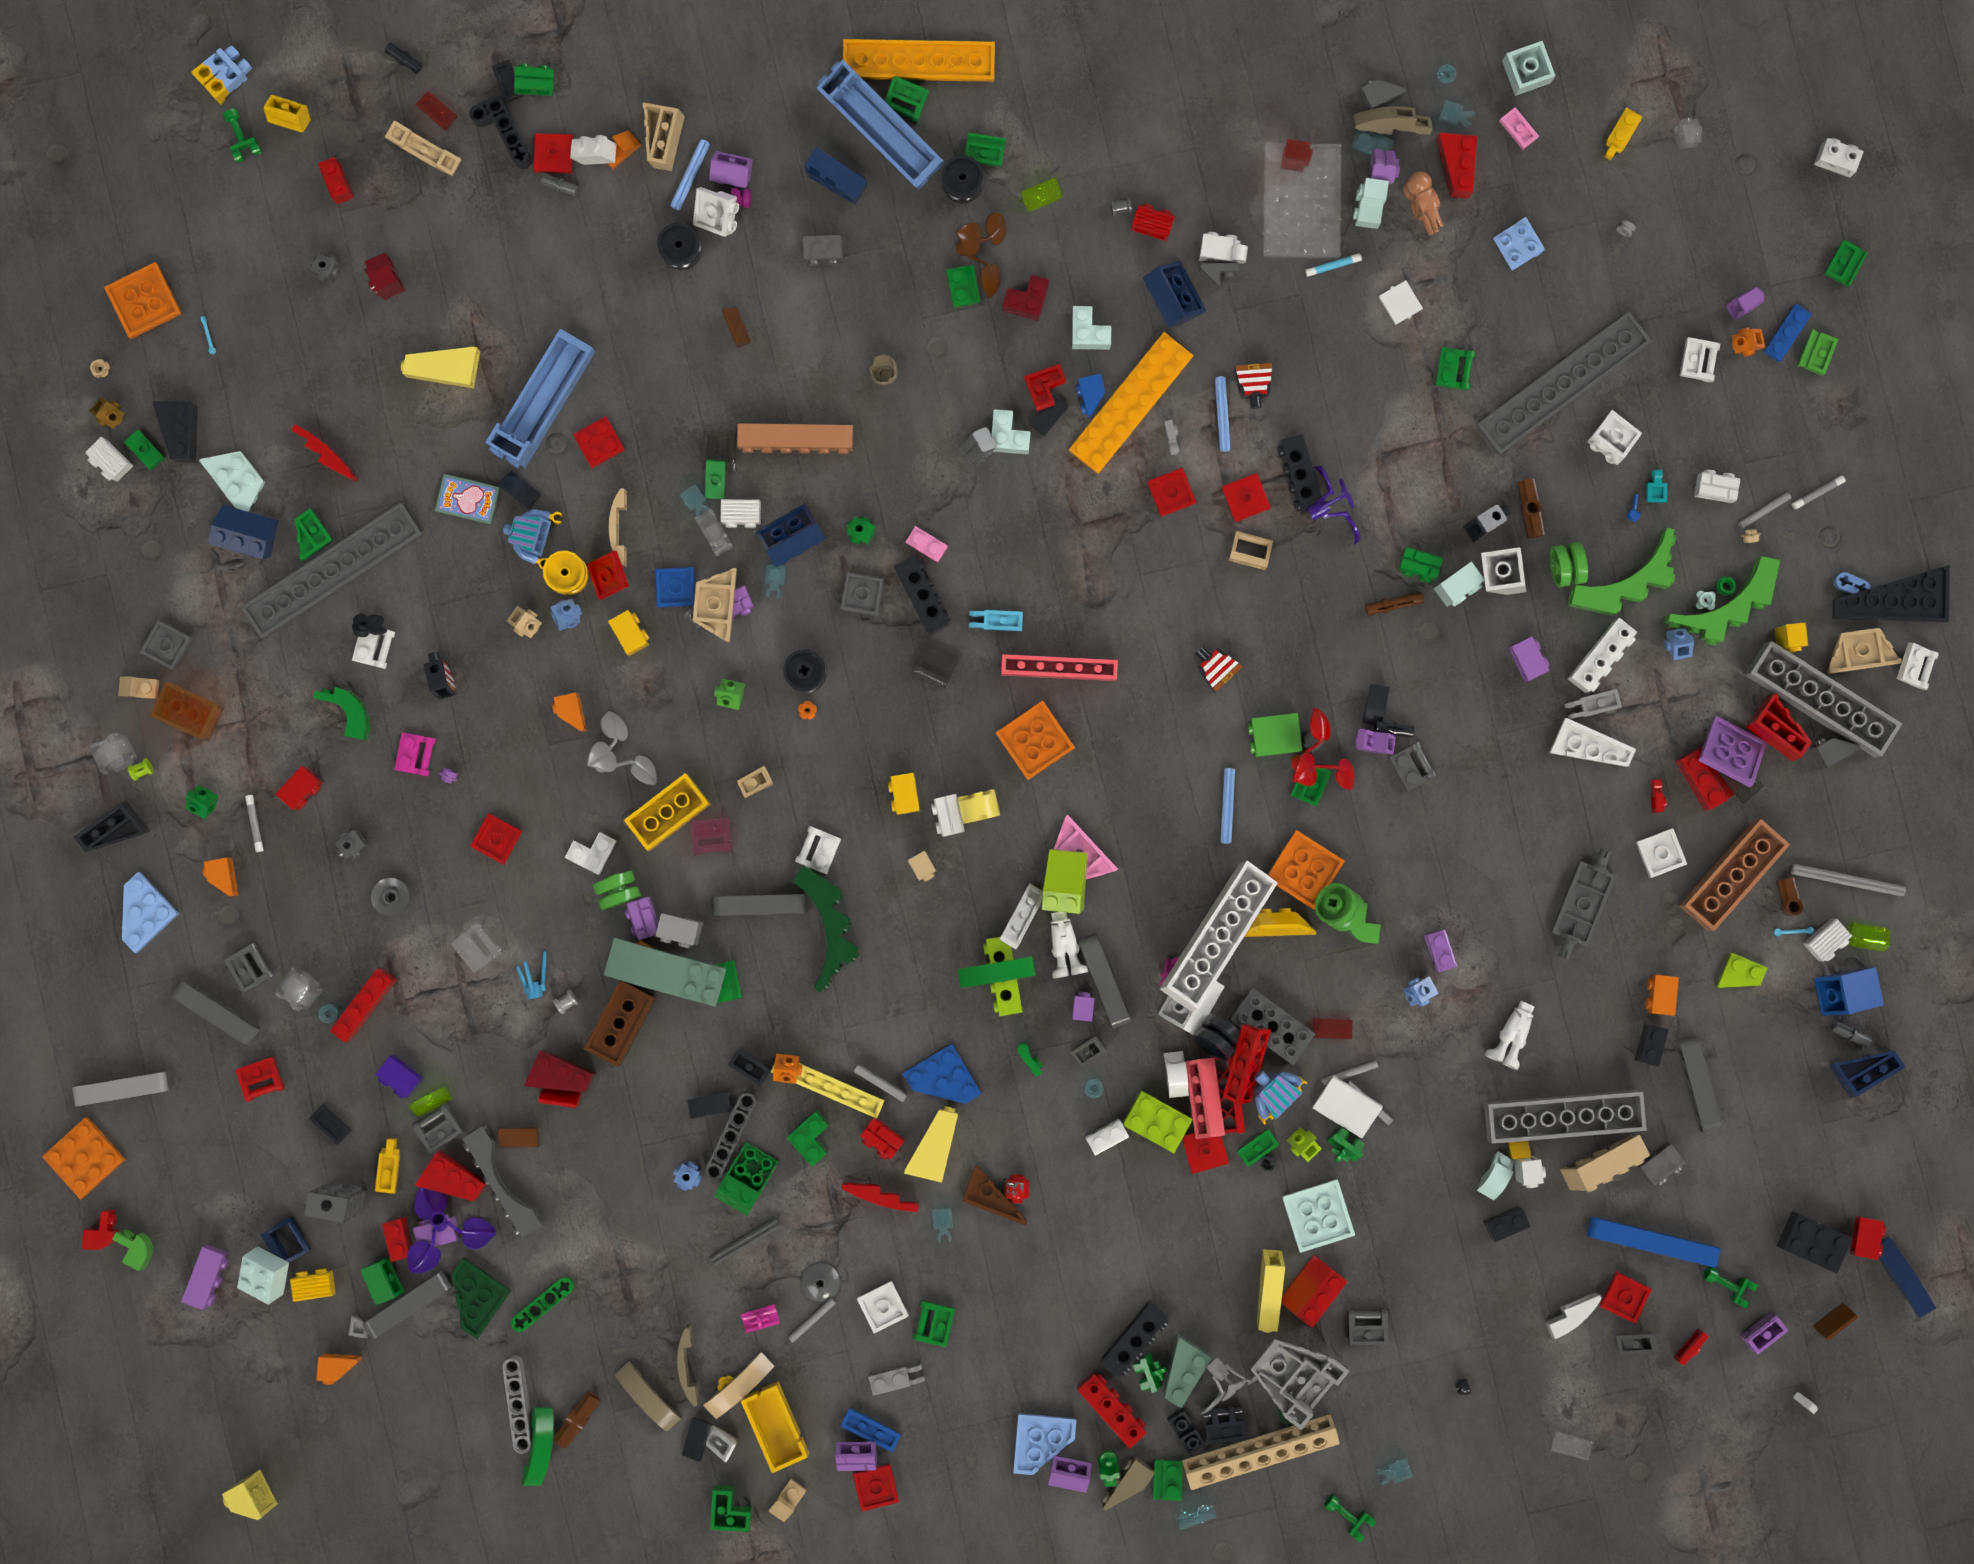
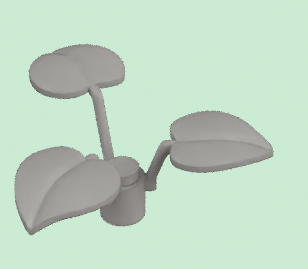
(605, 761)
(1220, 1372)

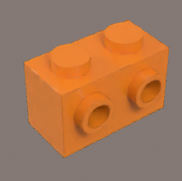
(1662, 994)

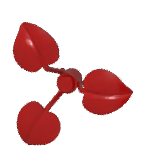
(1304, 764)

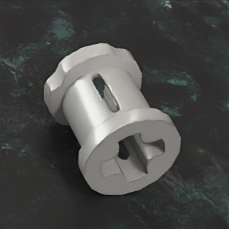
(566, 1001)

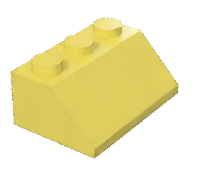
(250, 1497)

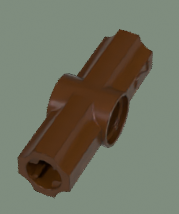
(1532, 521)
(576, 1419)

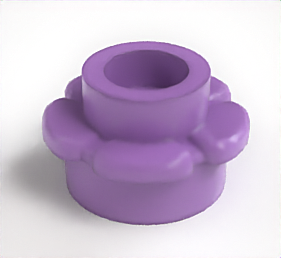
(448, 775)

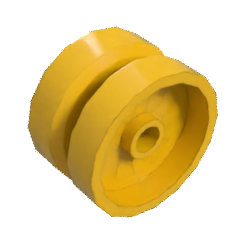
(575, 579)

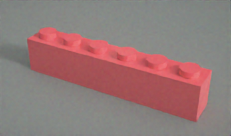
(1059, 667)

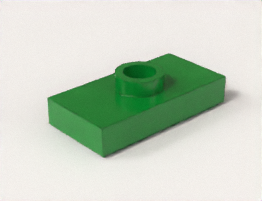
(144, 449)
(715, 479)

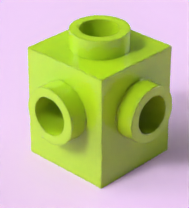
(1304, 1144)

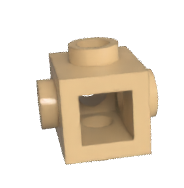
(524, 622)

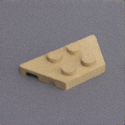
(715, 603)
(1862, 651)

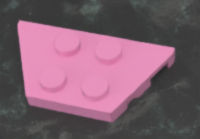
(1074, 839)

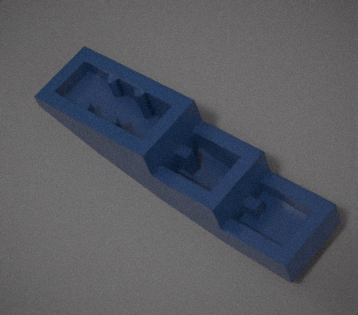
(1905, 1279)

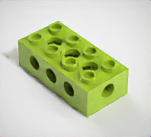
(1013, 1004)

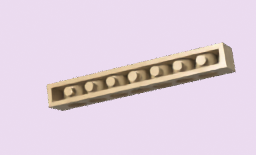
(1260, 1452)

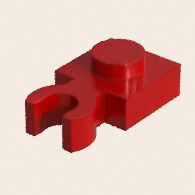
(1658, 802)

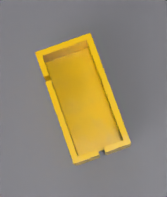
(775, 1427)

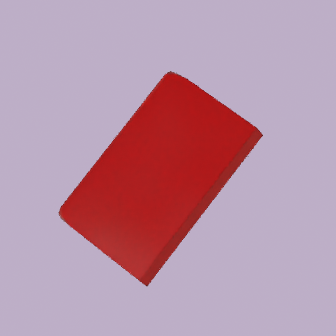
(560, 1097)

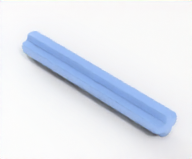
(690, 174)
(1222, 413)
(1227, 809)

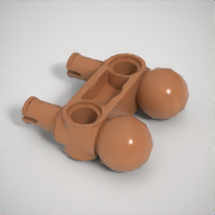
(1423, 201)

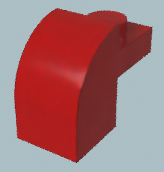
(101, 1237)

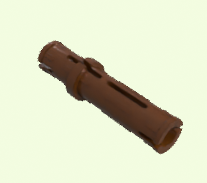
(1394, 603)

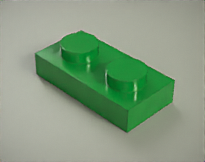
(1257, 1147)

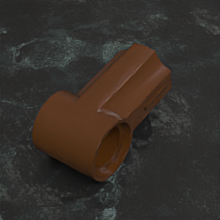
(1788, 893)

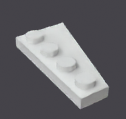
(1587, 744)

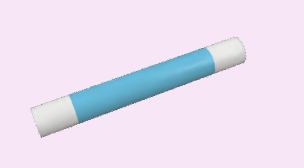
(1332, 265)

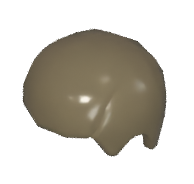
(884, 370)

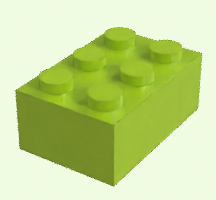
(1157, 1121)

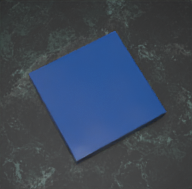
(675, 587)

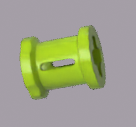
(147, 769)

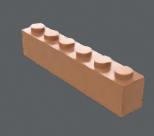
(795, 437)

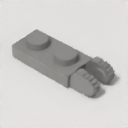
(1596, 704)
(894, 1379)

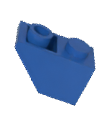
(1092, 392)

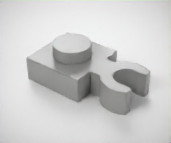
(1171, 432)

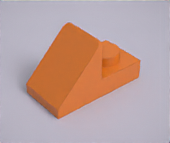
(625, 147)

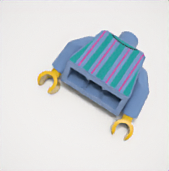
(530, 534)
(1276, 1093)

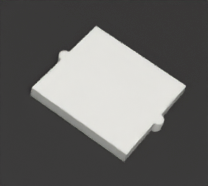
(1400, 302)

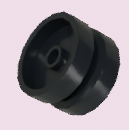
(952, 179)
(677, 235)
(805, 660)
(1217, 1037)

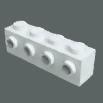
(1602, 655)

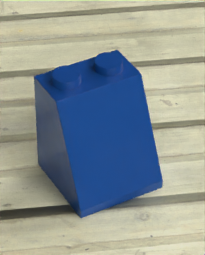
(1849, 991)

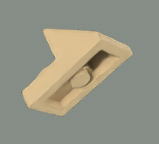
(138, 687)
(755, 782)
(787, 1500)

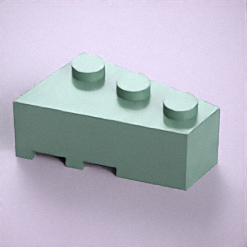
(1185, 1370)

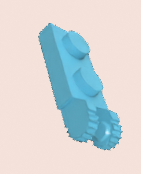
(998, 620)

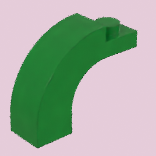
(357, 716)

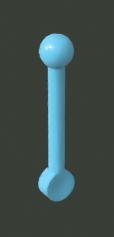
(212, 350)
(1777, 932)

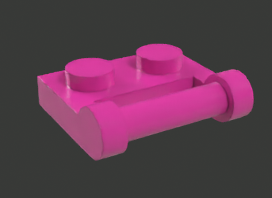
(409, 752)

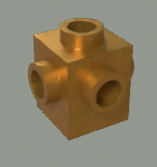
(107, 412)

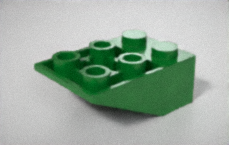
(746, 1179)

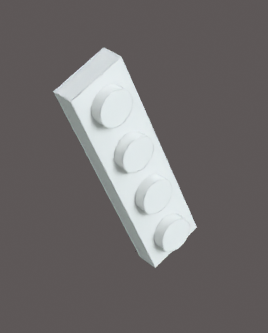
(1022, 916)

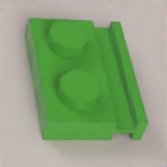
(1817, 352)

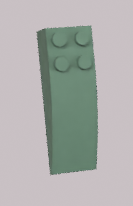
(665, 972)

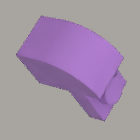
(1375, 742)

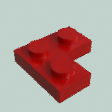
(1041, 383)

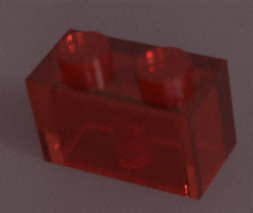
(1296, 155)

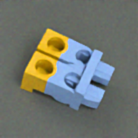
(220, 74)

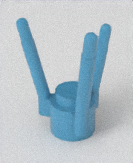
(531, 988)

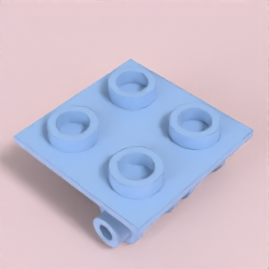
(1519, 243)

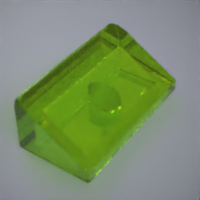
(1041, 195)
(1869, 937)
(430, 1101)

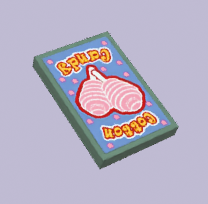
(467, 499)

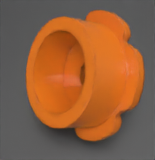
(812, 710)

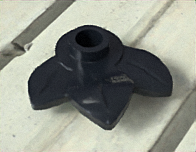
(364, 625)

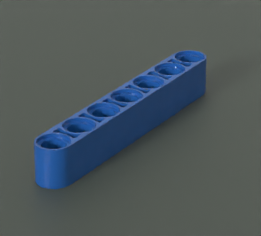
(1653, 1242)

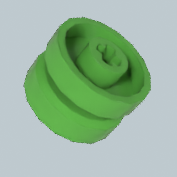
(1568, 564)
(616, 890)
(1339, 907)

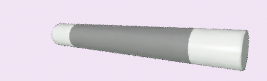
(1818, 492)
(254, 823)

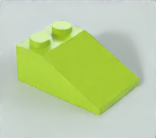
(1065, 881)

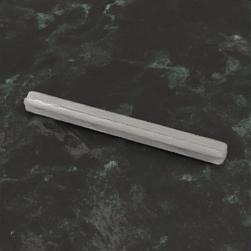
(1849, 880)

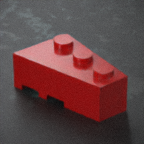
(1458, 161)
(1779, 729)
(451, 1178)

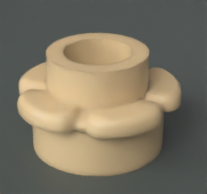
(95, 368)
(1750, 536)

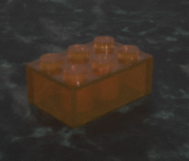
(187, 711)

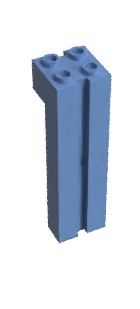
(880, 124)
(540, 400)

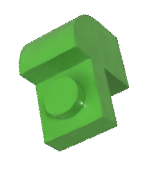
(1366, 931)
(139, 1247)

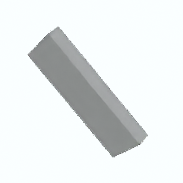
(881, 1083)

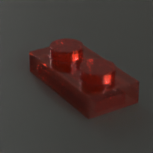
(436, 110)
(1332, 1028)

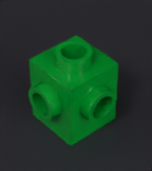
(860, 537)
(201, 801)

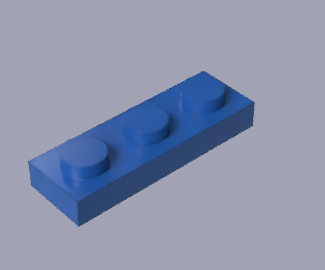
(1787, 333)
(870, 1429)

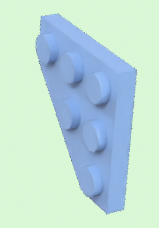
(144, 912)
(1040, 1439)

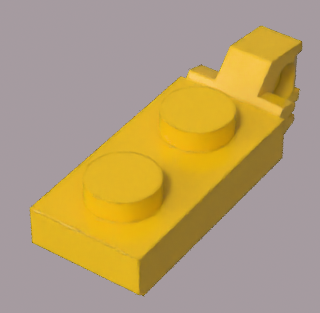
(1622, 132)
(388, 1168)

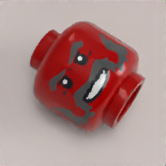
(1017, 1188)

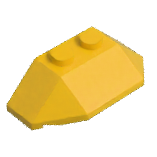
(1279, 924)

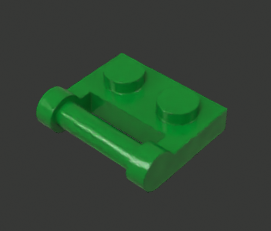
(909, 93)
(1448, 368)
(1033, 1063)
(940, 1324)

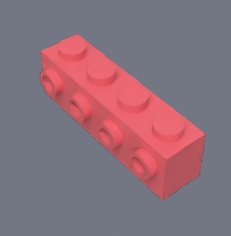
(1205, 1098)

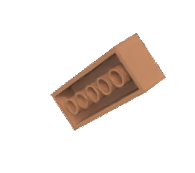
(1734, 875)

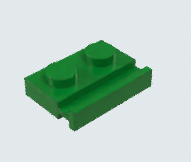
(985, 149)
(1845, 263)
(963, 286)
(1313, 793)
(730, 987)
(1167, 1479)

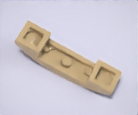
(422, 149)
(619, 503)
(739, 1386)

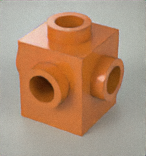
(1747, 341)
(787, 1068)

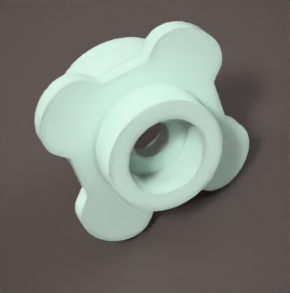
(1710, 596)

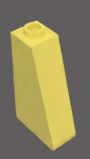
(445, 366)
(933, 1151)
(1270, 1290)

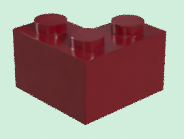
(383, 276)
(1029, 303)

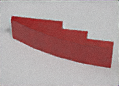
(328, 456)
(873, 1194)

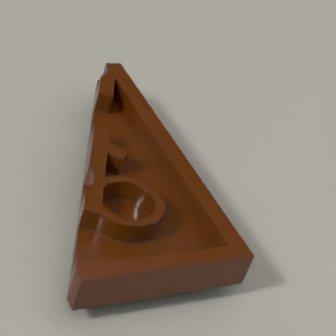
(985, 1195)

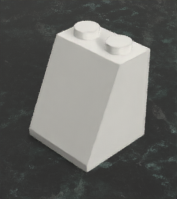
(1504, 571)

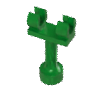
(232, 116)
(1711, 1275)
(1332, 1503)

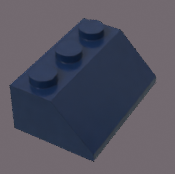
(1174, 294)
(243, 532)
(790, 535)

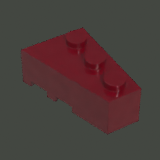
(558, 1073)

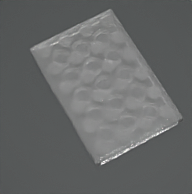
(1302, 206)

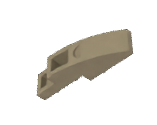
(1386, 119)

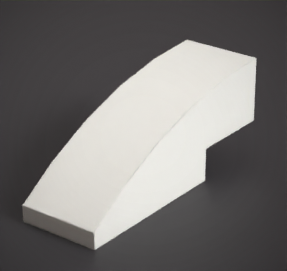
(1573, 1315)

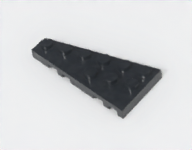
(1909, 599)

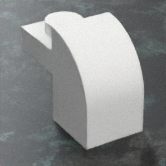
(1176, 1074)

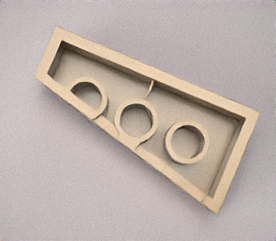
(1606, 1164)

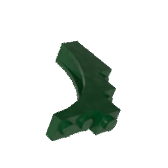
(838, 949)

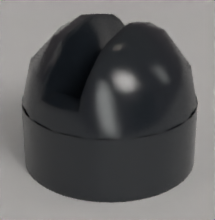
(1265, 1165)
(1465, 1389)

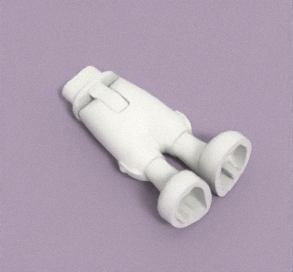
(1065, 942)
(1515, 1030)

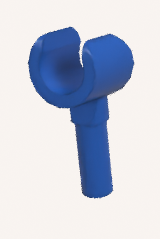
(1634, 515)

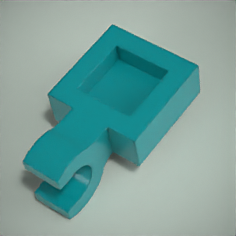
(1656, 491)

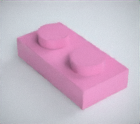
(1519, 128)
(926, 544)

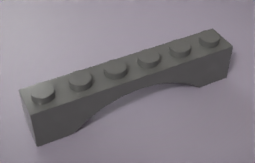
(482, 1147)

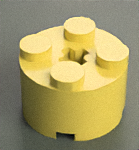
(978, 806)

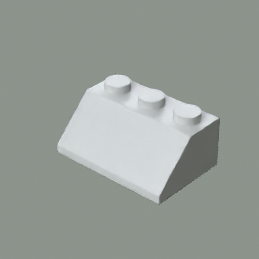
(1190, 1020)

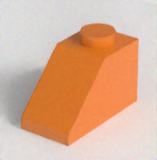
(570, 710)
(221, 875)
(333, 1367)

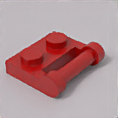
(256, 1073)

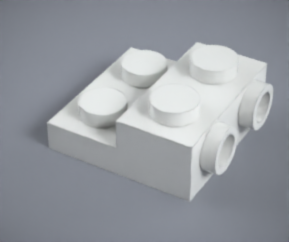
(715, 211)
(1614, 438)

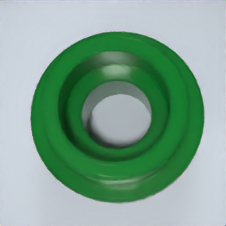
(1731, 585)

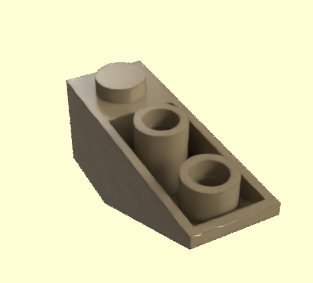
(1132, 1481)

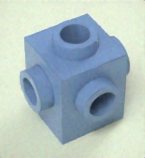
(566, 614)
(1679, 644)
(1420, 991)
(692, 1170)

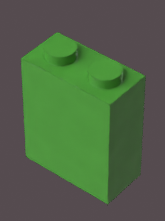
(1275, 735)

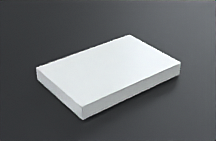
(1347, 1106)

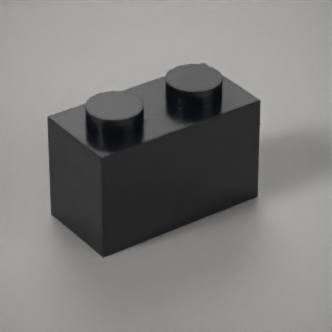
(1651, 1044)
(750, 1066)
(1506, 1224)

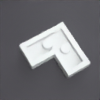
(594, 858)

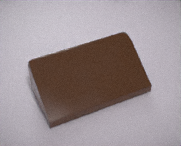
(736, 326)
(518, 1136)
(1835, 1322)

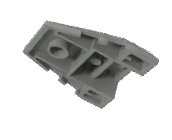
(1297, 1378)

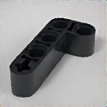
(506, 133)

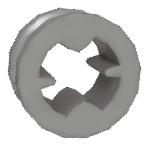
(1625, 228)

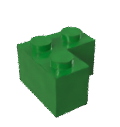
(805, 1140)
(725, 1515)

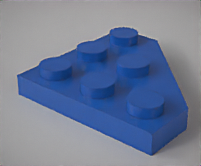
(943, 1077)

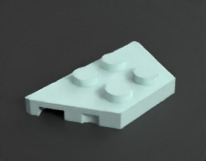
(235, 478)

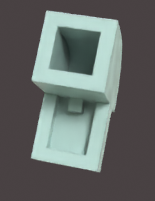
(1497, 1176)

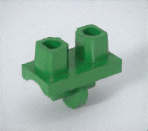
(1344, 1149)
(1153, 1373)
(1108, 1468)

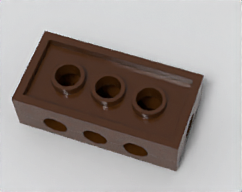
(607, 1024)

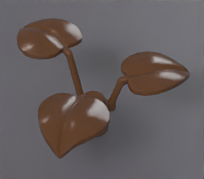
(969, 245)

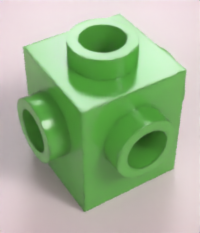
(729, 694)

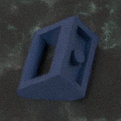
(275, 1245)

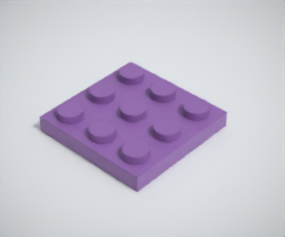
(1732, 751)

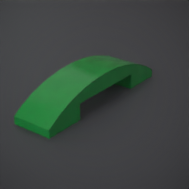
(996, 972)
(541, 1446)

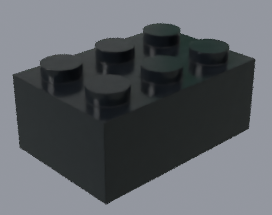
(1814, 1242)

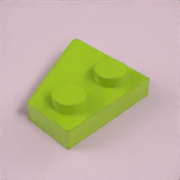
(1741, 972)

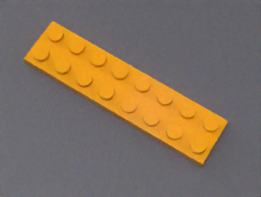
(921, 59)
(1131, 403)

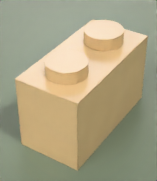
(922, 866)

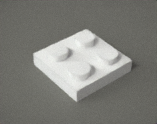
(1661, 853)
(882, 1306)

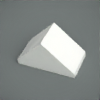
(721, 1442)

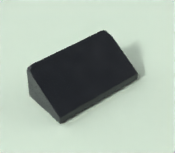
(519, 489)

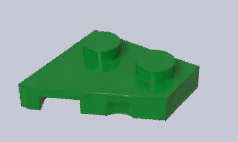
(311, 534)

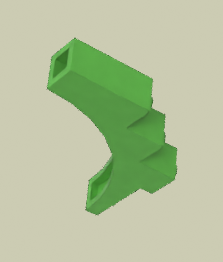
(1653, 573)
(1756, 591)

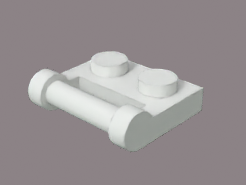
(1694, 356)
(366, 649)
(1912, 665)
(824, 852)

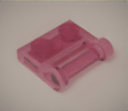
(709, 830)

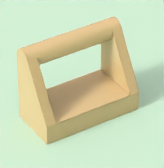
(1247, 559)

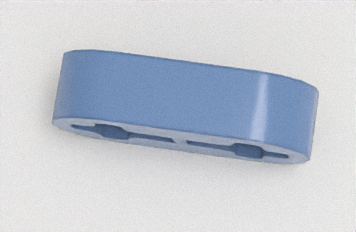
(1853, 580)

